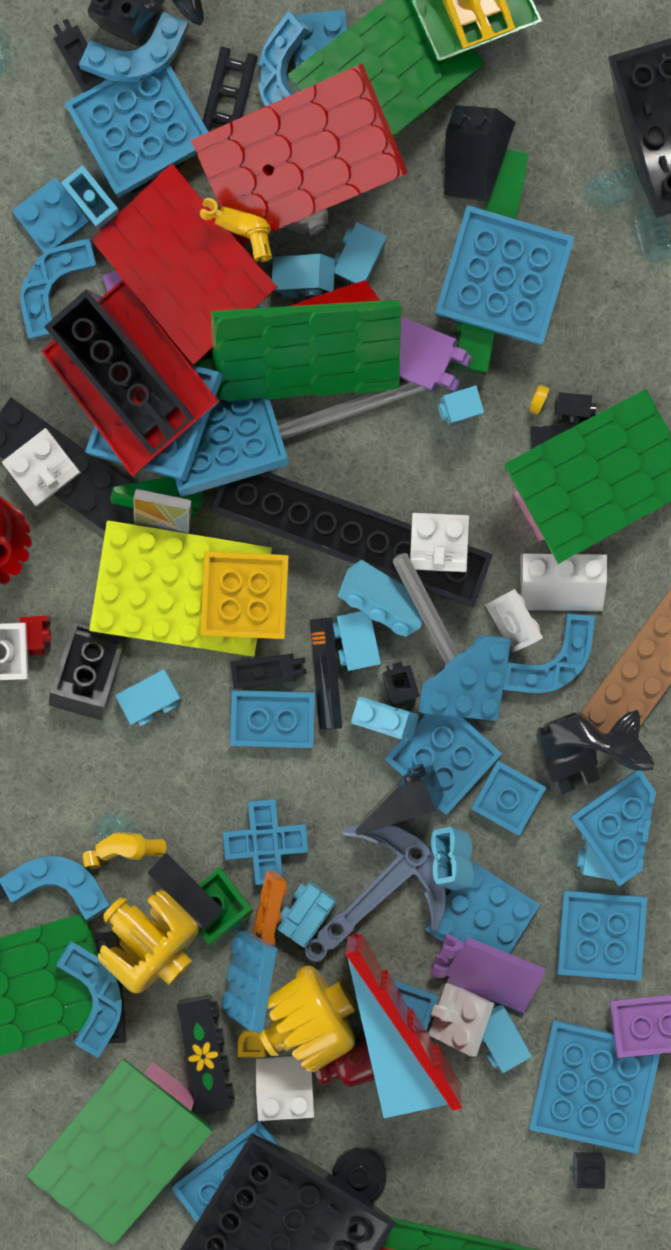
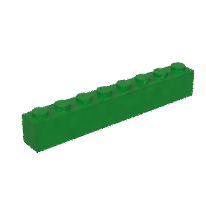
(505, 202)

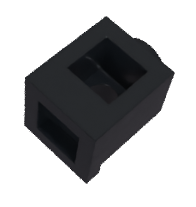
(573, 408)
(407, 691)

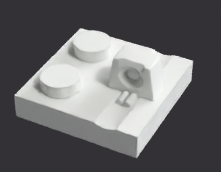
(41, 467)
(439, 542)
(514, 620)
(460, 1019)

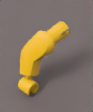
(241, 224)
(125, 844)

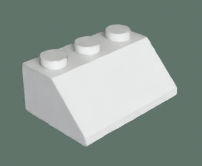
(566, 586)

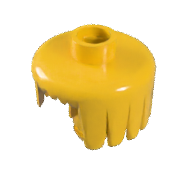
(150, 947)
(311, 1016)

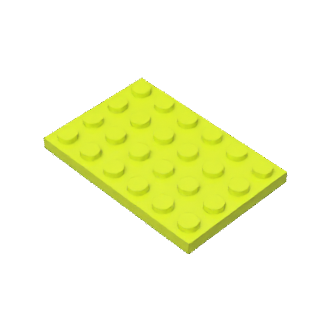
(154, 587)

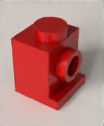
(37, 633)

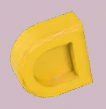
(538, 399)
(250, 1045)

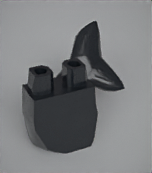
(134, 18)
(571, 744)

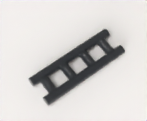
(218, 89)

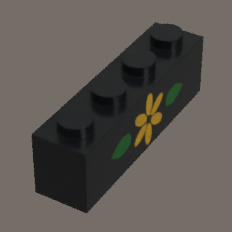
(204, 1054)

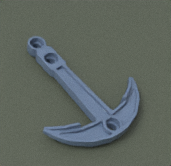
(393, 876)

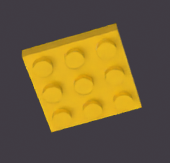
(244, 595)

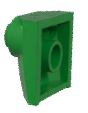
(228, 896)

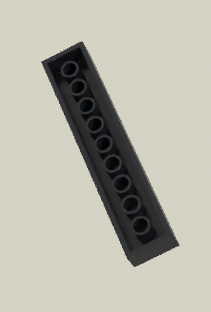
(340, 530)

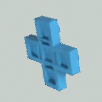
(265, 839)

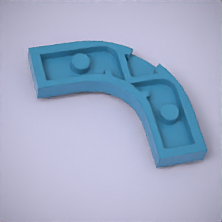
(276, 56)
(139, 63)
(44, 275)
(565, 665)
(57, 872)
(105, 997)

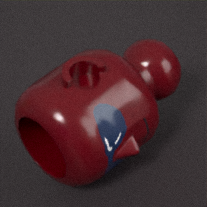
(351, 1068)

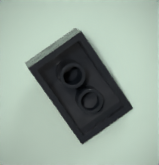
(475, 150)
(86, 671)
(410, 797)

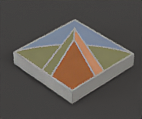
(162, 511)

